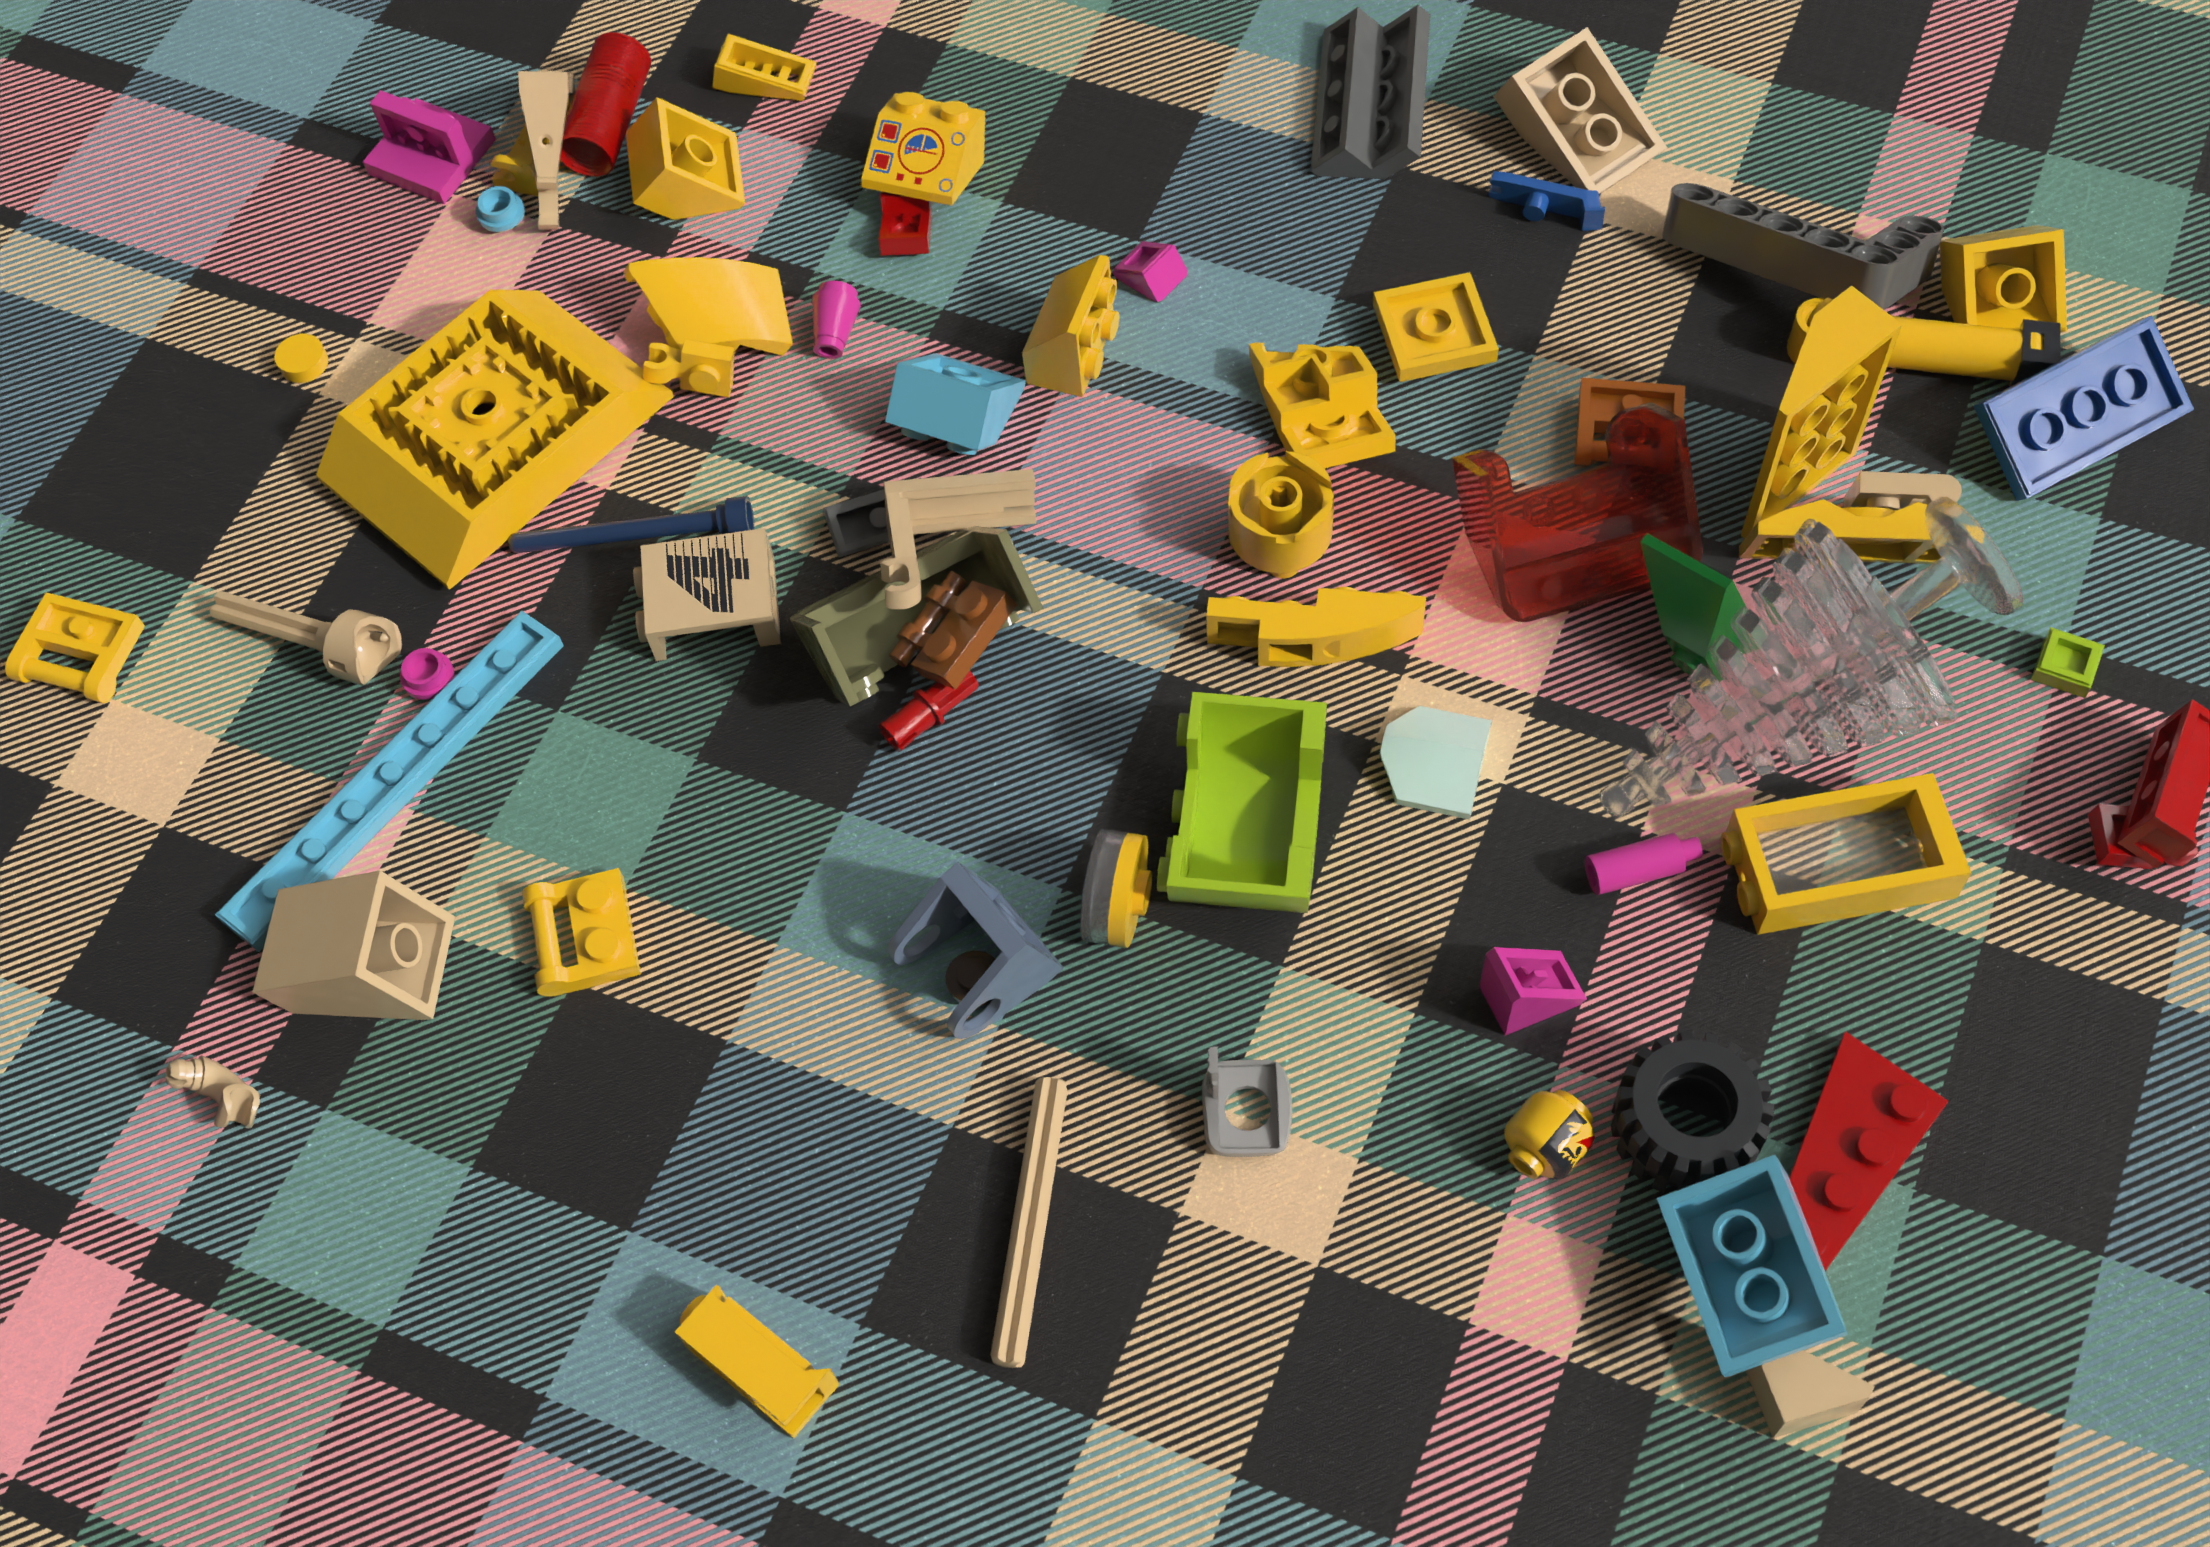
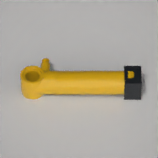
(1960, 347)

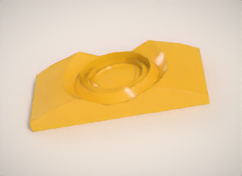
(1870, 532)

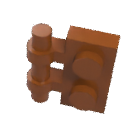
(961, 636)

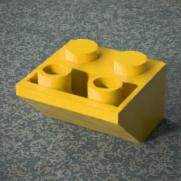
(1073, 329)

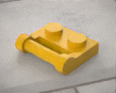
(80, 632)
(599, 927)

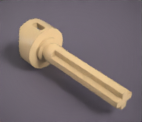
(348, 644)

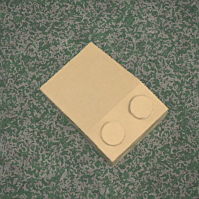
(1580, 115)

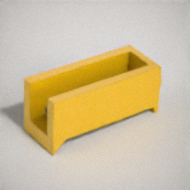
(754, 1360)

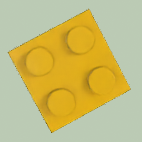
(1435, 327)

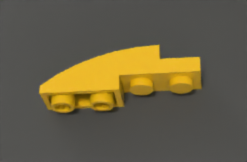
(1338, 629)

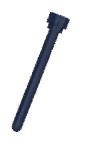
(730, 517)

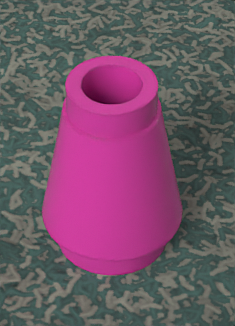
(833, 317)

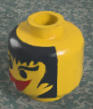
(1549, 1135)

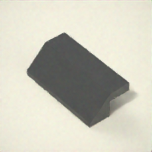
(1371, 95)

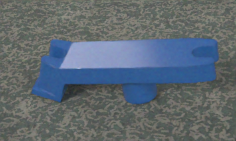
(1543, 196)

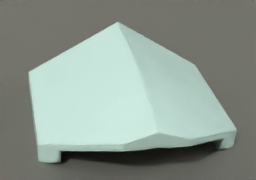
(1435, 759)

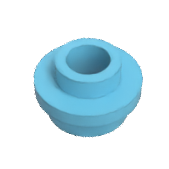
(499, 209)

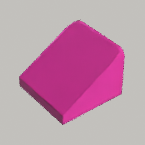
(1152, 269)

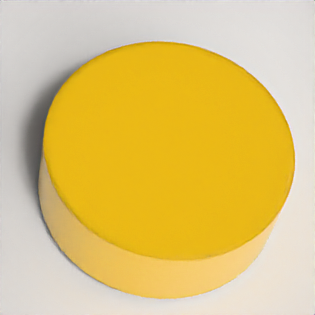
(301, 358)

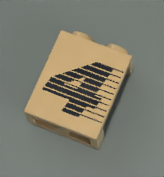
(707, 587)

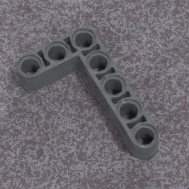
(1799, 250)

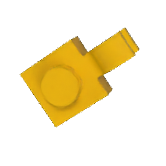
(698, 364)

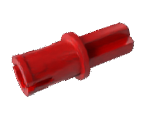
(924, 711)

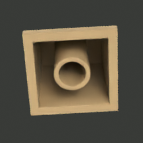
(355, 949)

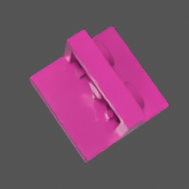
(425, 146)

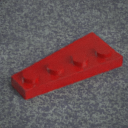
(1857, 1141)

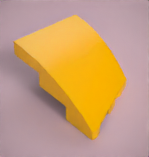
(715, 302)
(1323, 402)

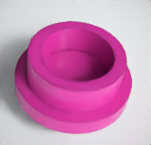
(425, 673)

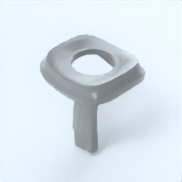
(1226, 1078)

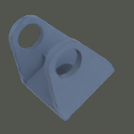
(1014, 975)

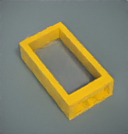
(1845, 854)

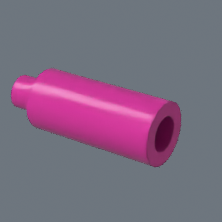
(1640, 862)

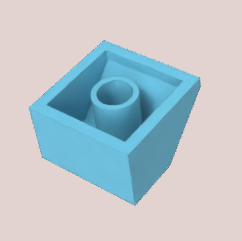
(952, 402)

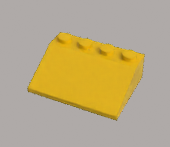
(1824, 401)

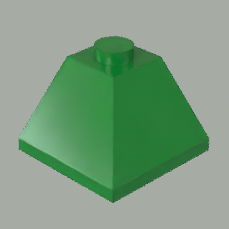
(1690, 603)

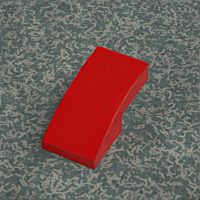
(904, 225)

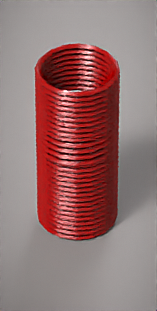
(604, 103)

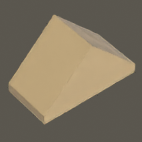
(1805, 1392)

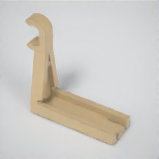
(545, 108)
(946, 506)

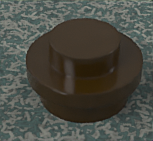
(966, 971)

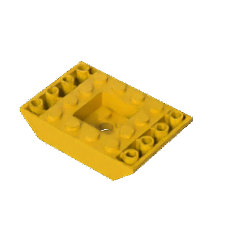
(463, 482)

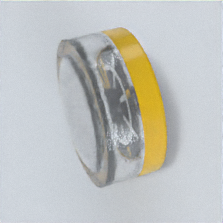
(1115, 888)

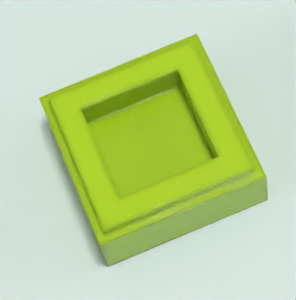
(2067, 662)

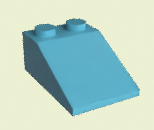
(1752, 1266)

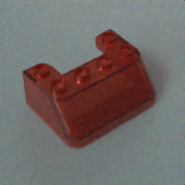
(1581, 533)

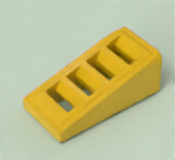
(736, 75)

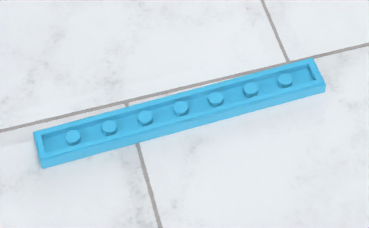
(395, 773)

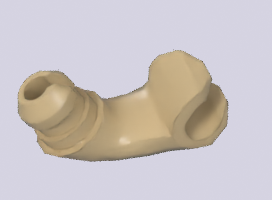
(209, 1078)

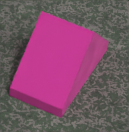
(1528, 986)

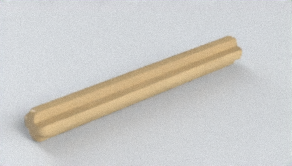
(1029, 1223)

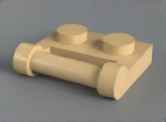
(1900, 489)

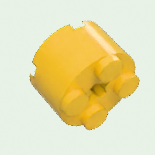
(1280, 512)

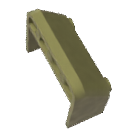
(855, 631)

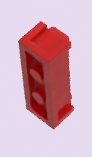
(2170, 788)

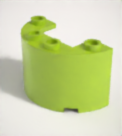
(1246, 803)

